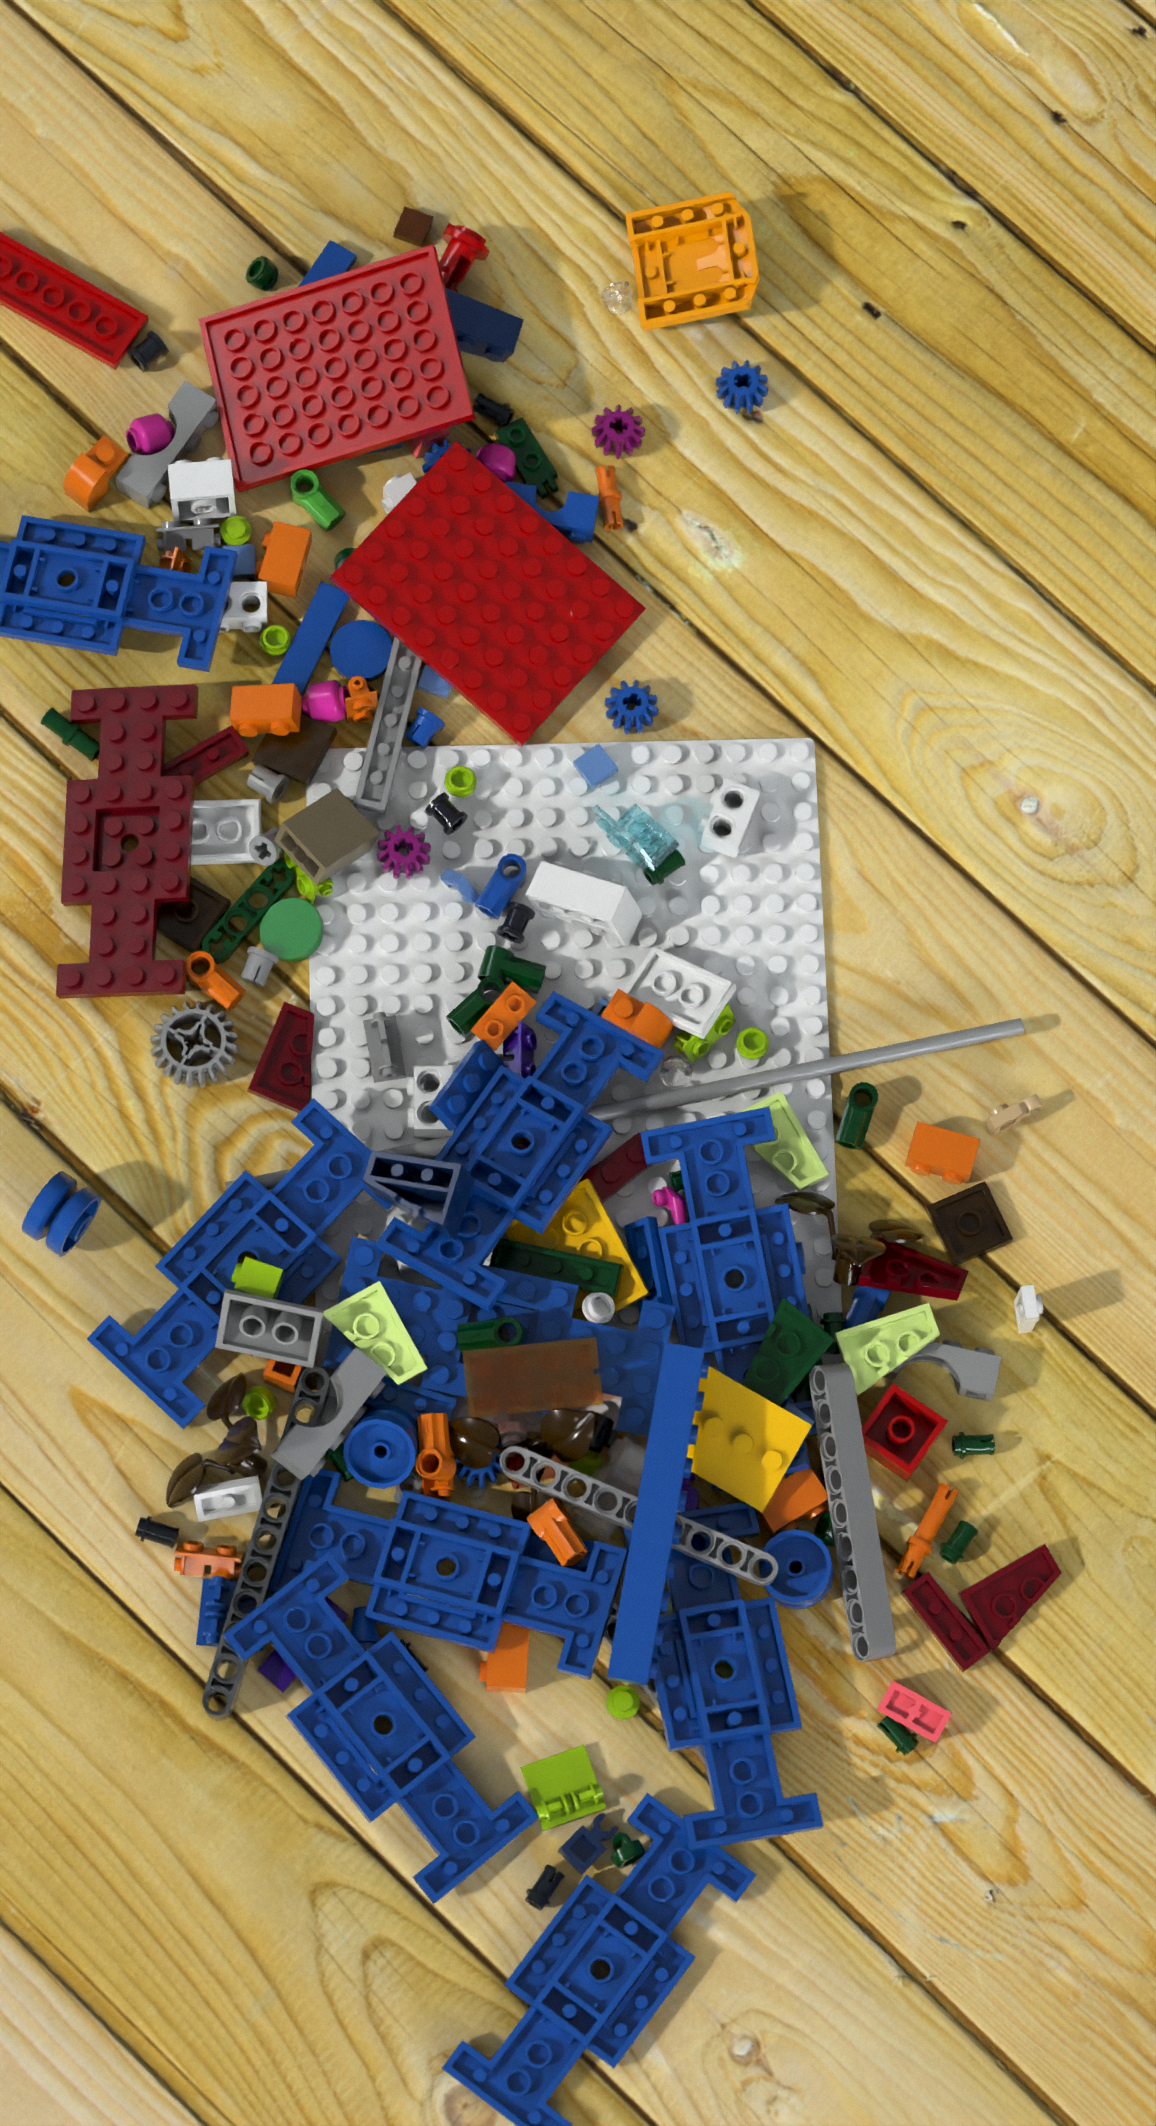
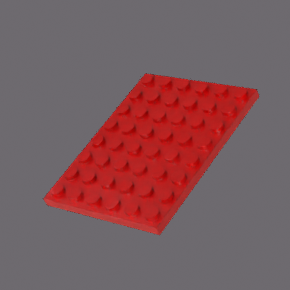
(336, 368)
(487, 593)

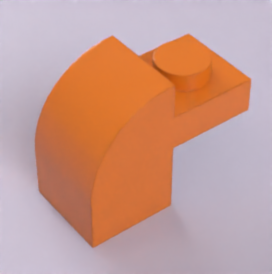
(89, 474)
(638, 1019)

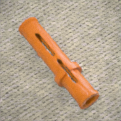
(920, 1543)

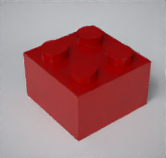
(901, 1432)

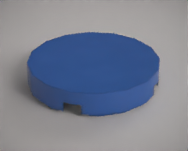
(360, 650)

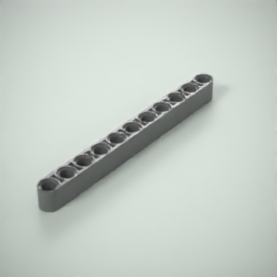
(262, 1558)

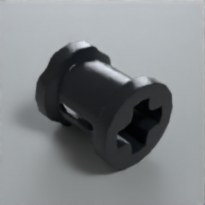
(147, 351)
(446, 813)
(516, 922)

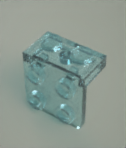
(638, 835)

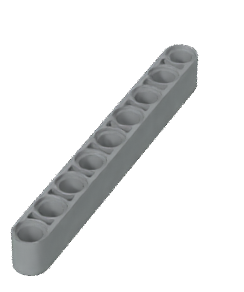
(626, 1504)
(852, 1512)

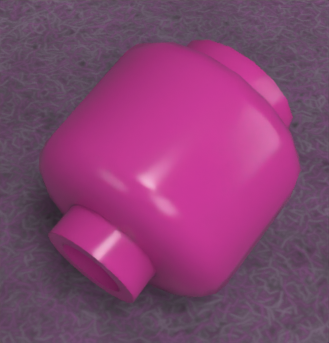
(149, 434)
(498, 460)
(326, 701)

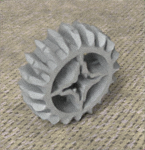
(182, 1038)

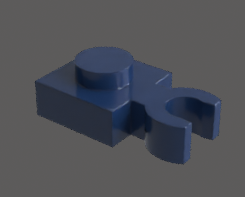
(585, 1846)

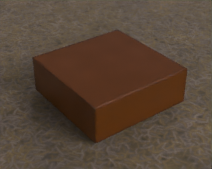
(413, 227)

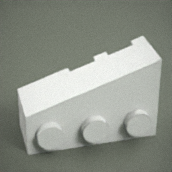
(585, 899)

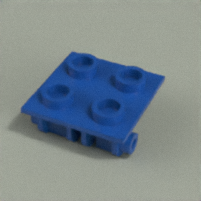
(214, 1608)

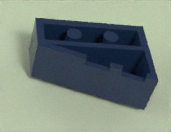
(483, 328)
(422, 1188)

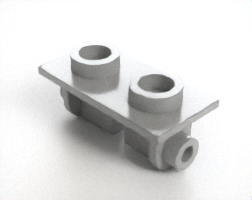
(175, 535)
(384, 1047)

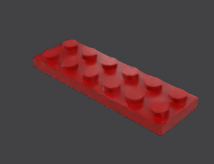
(66, 304)

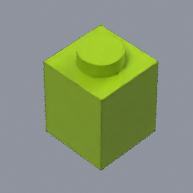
(257, 1278)

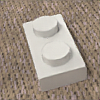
(1027, 1308)
(228, 1498)

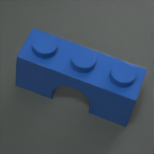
(574, 520)

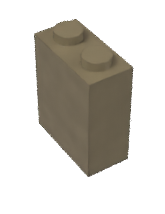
(326, 836)

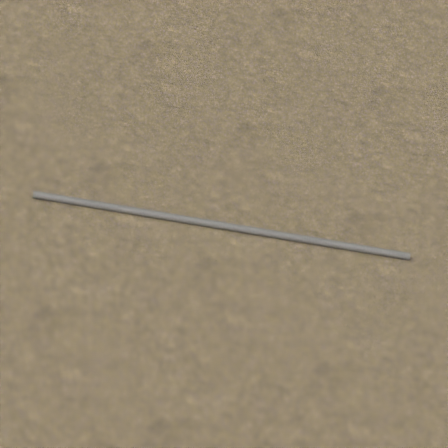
(746, 1082)

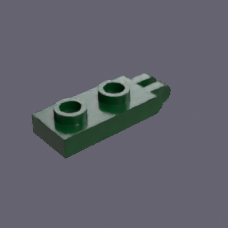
(530, 458)

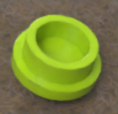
(236, 531)
(275, 640)
(460, 781)
(752, 1043)
(622, 1702)

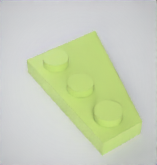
(792, 1151)
(378, 1331)
(885, 1343)

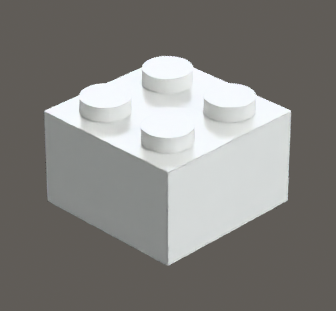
(202, 489)

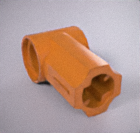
(215, 982)
(434, 1444)
(553, 1525)

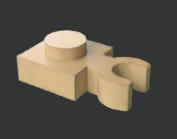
(1006, 1117)

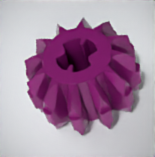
(630, 431)
(414, 846)

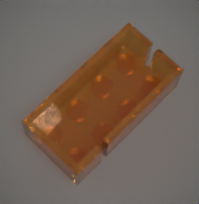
(533, 1378)

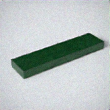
(587, 1272)

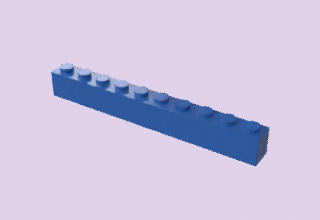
(656, 1514)

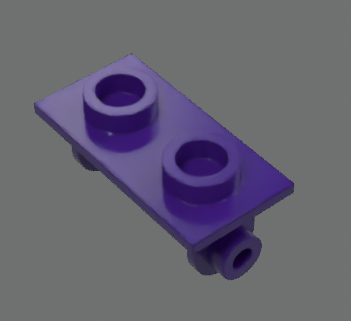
(521, 1045)

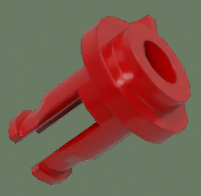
(461, 252)

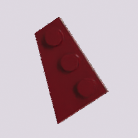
(286, 1061)
(913, 1273)
(1008, 1593)

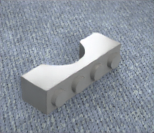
(146, 476)
(972, 1370)
(354, 1382)

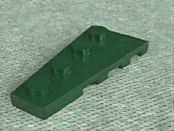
(786, 1354)

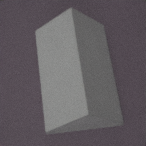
(269, 1328)

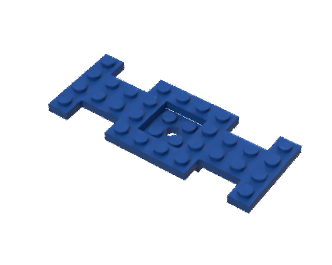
(109, 589)
(546, 1112)
(246, 1219)
(725, 1237)
(627, 1358)
(488, 1579)
(735, 1712)
(409, 1760)
(556, 1981)

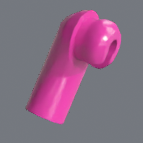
(672, 1201)

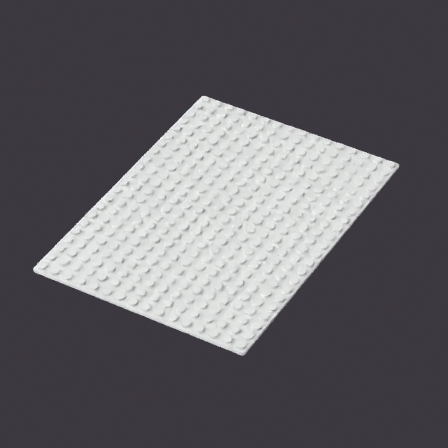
(420, 948)

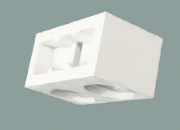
(239, 597)
(734, 819)
(423, 1100)

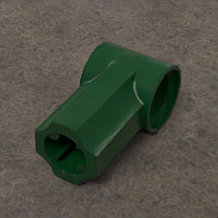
(504, 965)
(474, 1006)
(856, 1118)
(487, 1334)

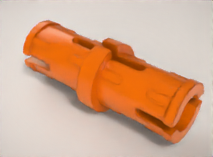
(609, 497)

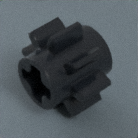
(604, 1434)

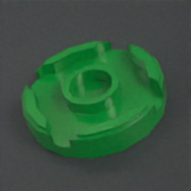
(291, 929)

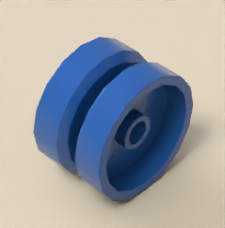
(61, 1213)
(382, 1446)
(808, 1585)

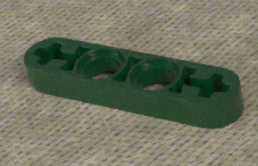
(244, 909)

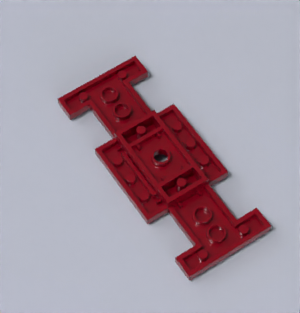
(132, 803)

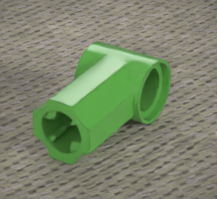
(316, 502)

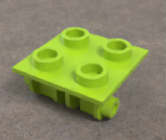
(563, 1787)

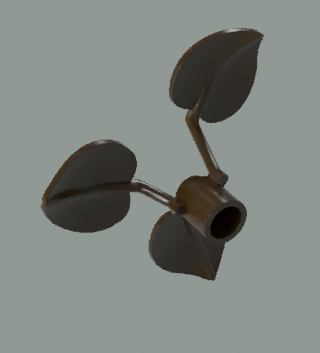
(853, 1250)
(562, 1433)
(237, 1448)

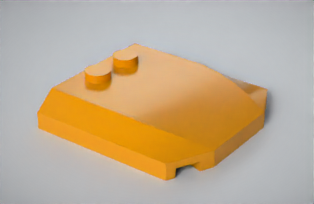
(693, 260)

